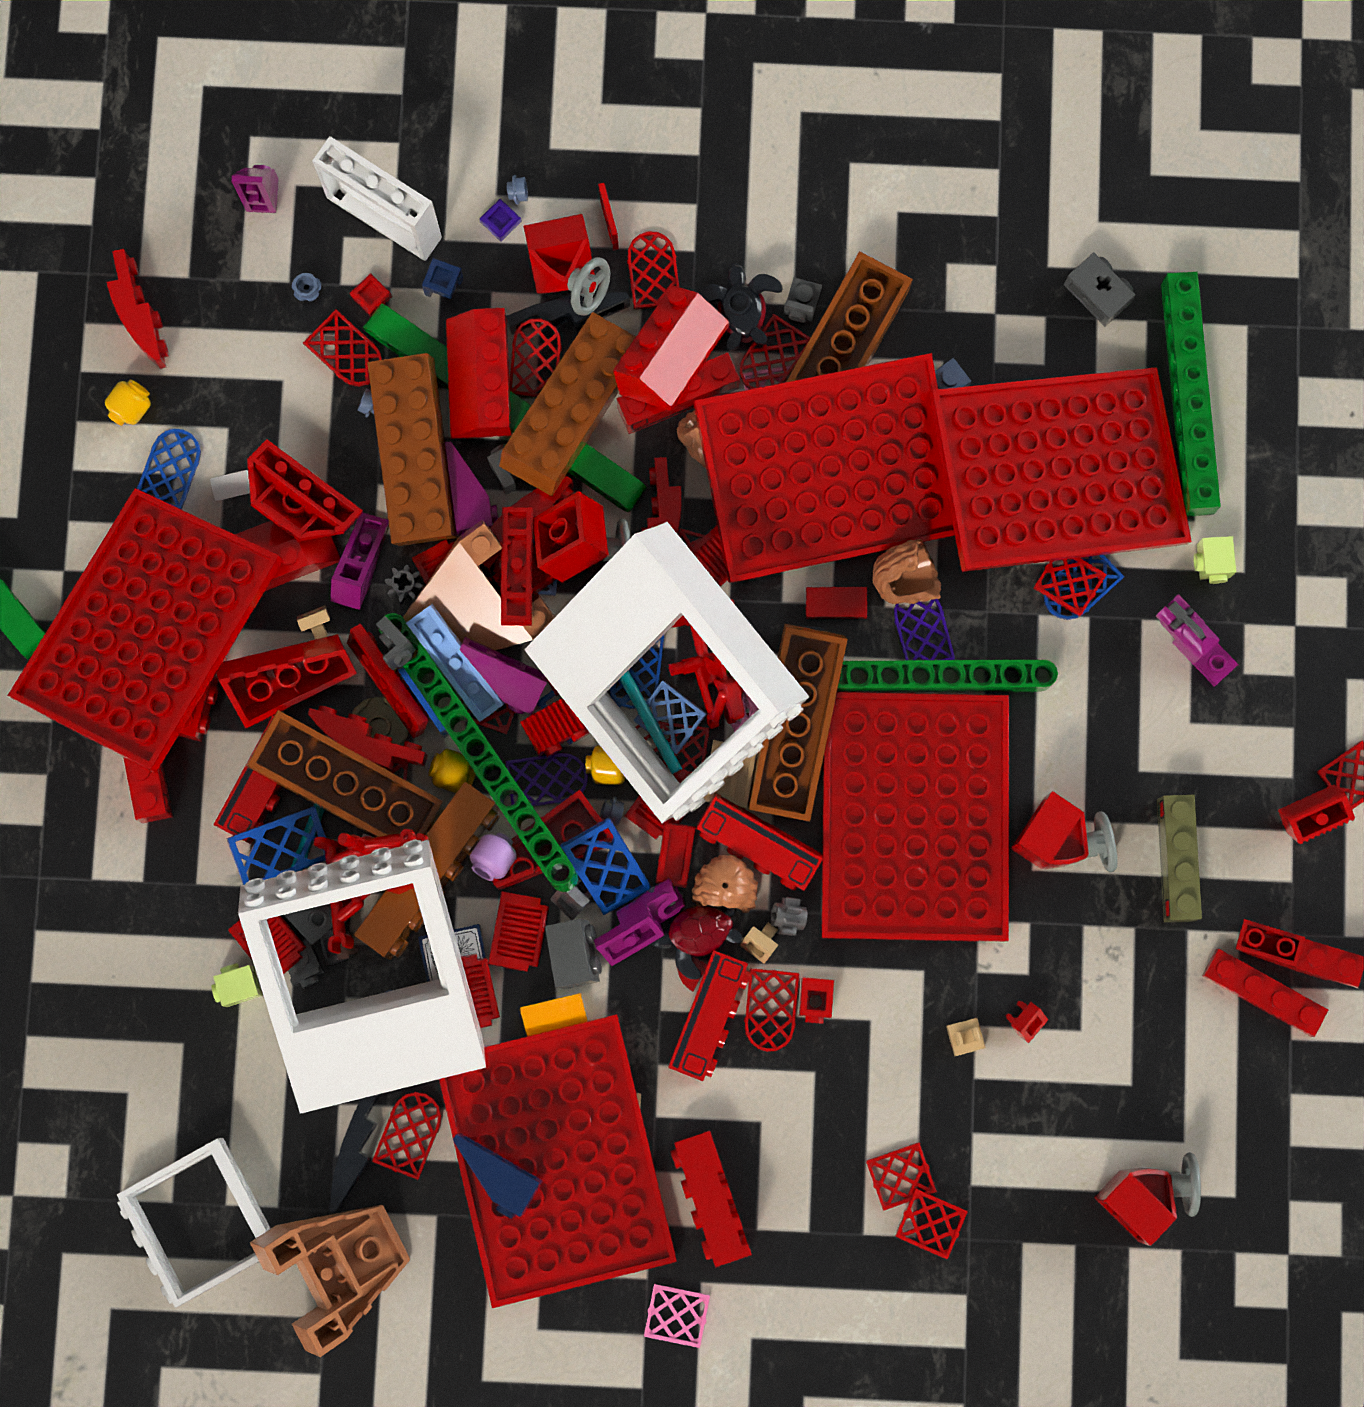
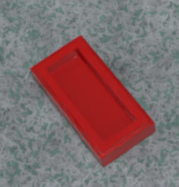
(836, 602)
(675, 853)

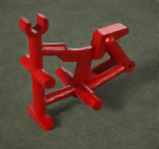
(708, 671)
(358, 846)

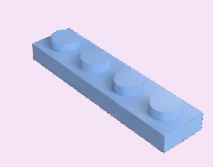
(444, 649)

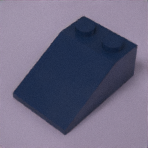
(502, 1180)

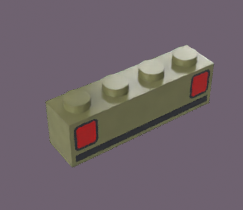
(1179, 858)

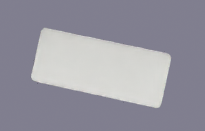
(230, 485)

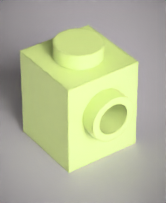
(1215, 559)
(236, 985)

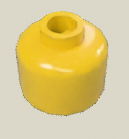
(127, 402)
(603, 768)
(450, 770)

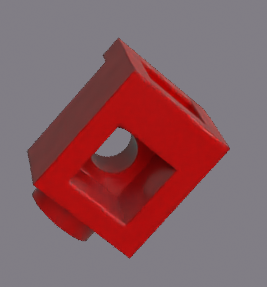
(820, 987)

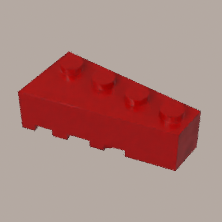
(283, 676)
(564, 823)
(712, 1199)

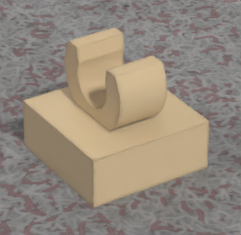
(314, 619)
(760, 943)
(965, 1037)

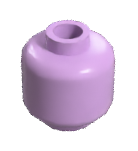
(493, 856)

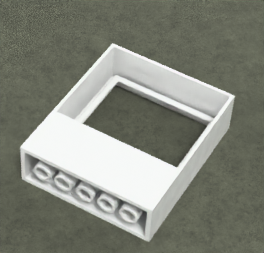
(618, 621)
(377, 1039)

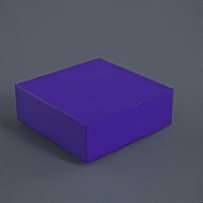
(500, 220)

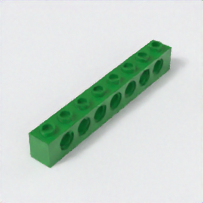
(1190, 393)

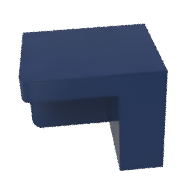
(441, 279)

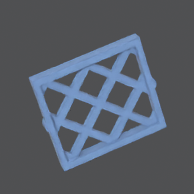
(688, 731)

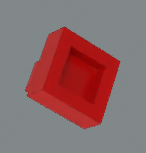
(1028, 1022)

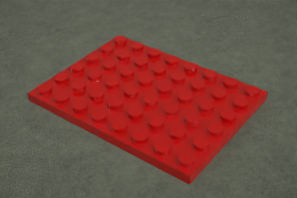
(824, 467)
(1059, 468)
(145, 629)
(916, 818)
(573, 1119)

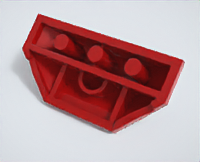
(296, 496)
(298, 557)

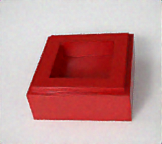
(370, 294)

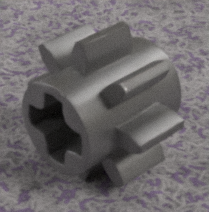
(398, 577)
(788, 916)

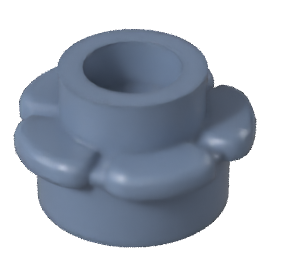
(517, 190)
(303, 280)
(366, 403)
(612, 809)

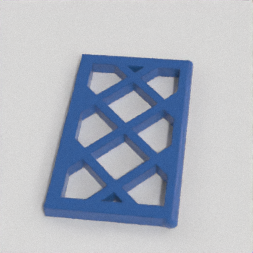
(258, 832)
(617, 845)

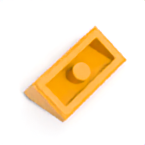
(553, 1014)

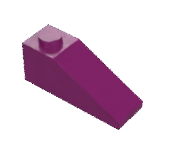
(257, 188)
(468, 496)
(358, 561)
(509, 678)

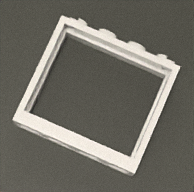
(377, 198)
(145, 1236)

